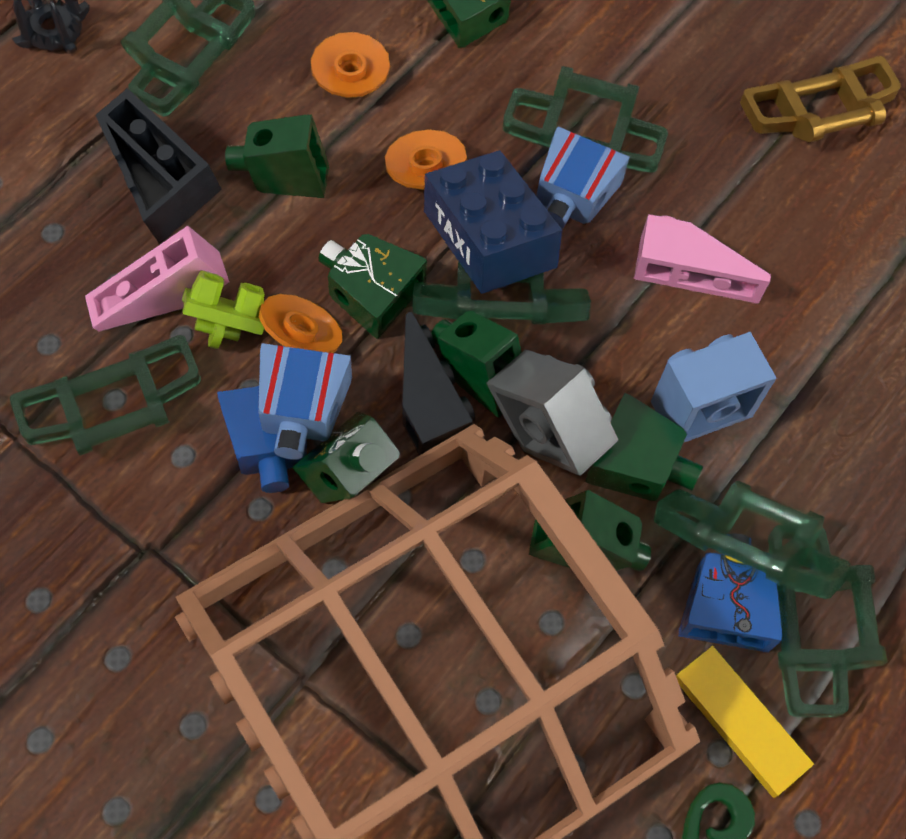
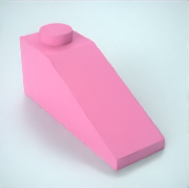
(690, 259)
(154, 281)

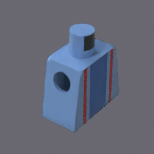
(579, 177)
(300, 395)

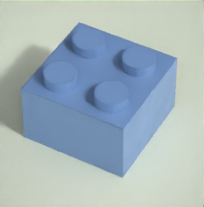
(713, 385)

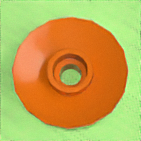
(350, 64)
(422, 153)
(300, 323)

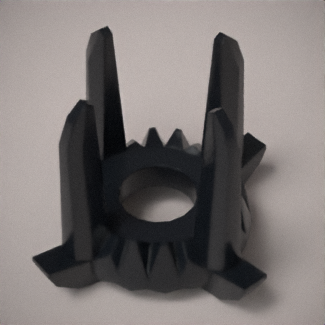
(67, 22)

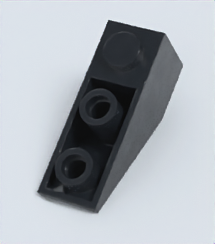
(430, 402)

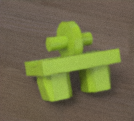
(219, 315)

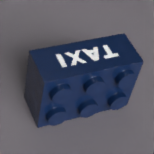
(492, 221)

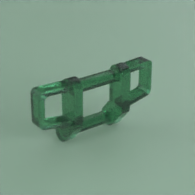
(196, 21)
(601, 88)
(543, 304)
(68, 389)
(779, 568)
(794, 658)

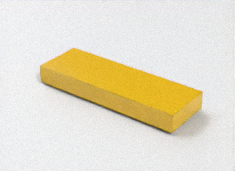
(743, 722)

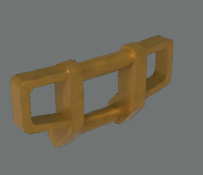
(809, 126)

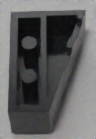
(157, 165)

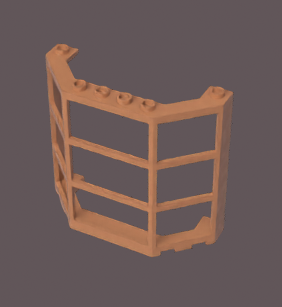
(486, 462)

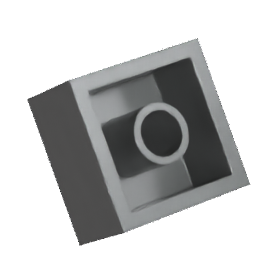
(553, 411)

